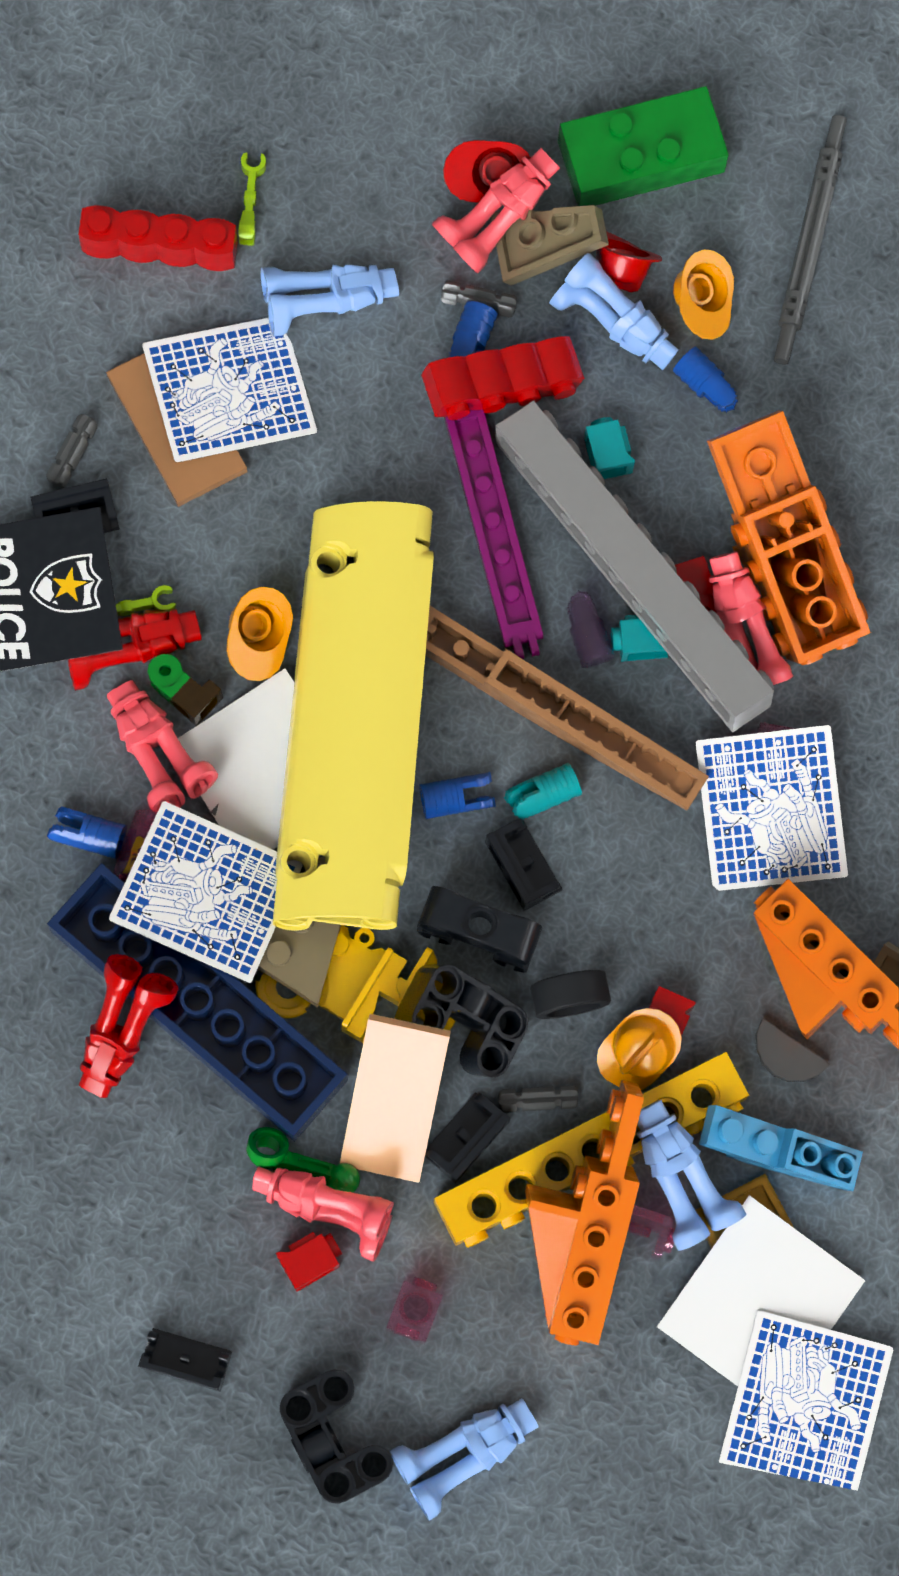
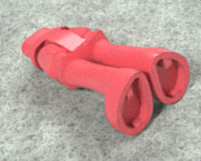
(516, 191)
(738, 601)
(145, 727)
(314, 1200)

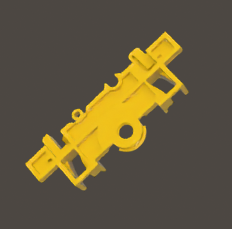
(353, 983)

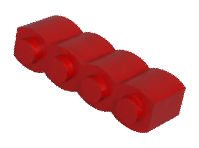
(148, 238)
(502, 376)

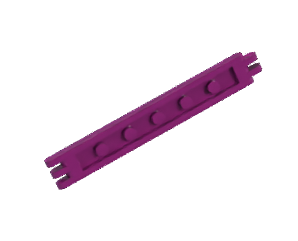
(495, 532)

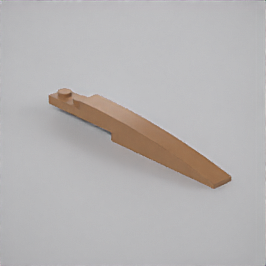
(560, 710)

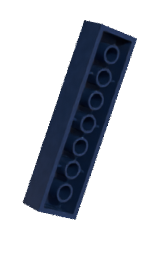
(210, 1013)

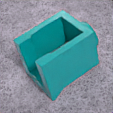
(608, 448)
(635, 641)

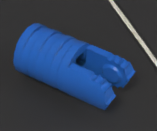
(473, 329)
(706, 379)
(447, 796)
(95, 833)

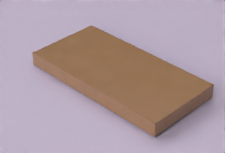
(186, 478)

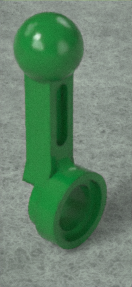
(339, 1177)

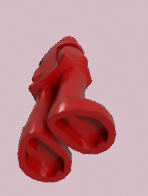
(150, 635)
(110, 1046)

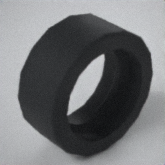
(570, 994)

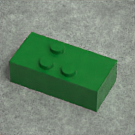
(642, 147)

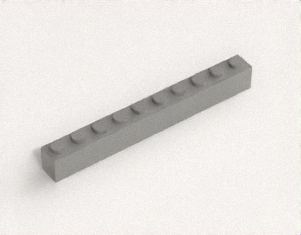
(634, 566)

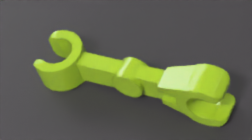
(247, 224)
(128, 607)

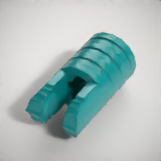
(543, 791)

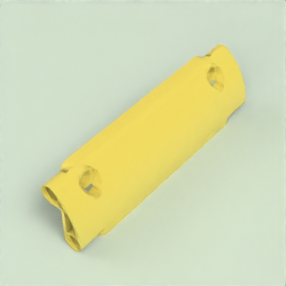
(355, 716)

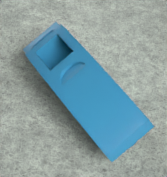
(780, 1148)

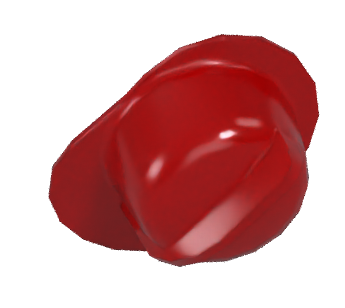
(477, 164)
(625, 262)

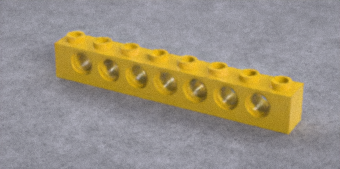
(455, 1206)

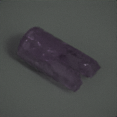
(588, 631)

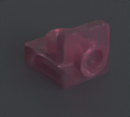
(647, 1221)

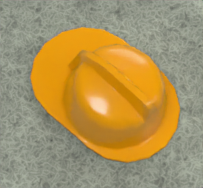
(705, 293)
(259, 633)
(640, 1048)

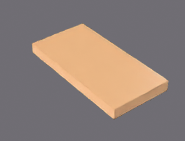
(394, 1097)

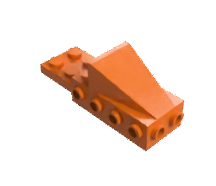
(788, 541)
(813, 975)
(584, 1232)

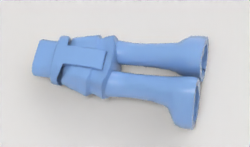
(350, 289)
(624, 320)
(670, 1150)
(489, 1439)

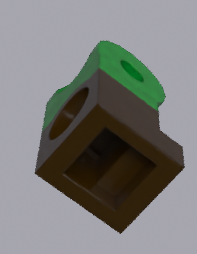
(181, 690)

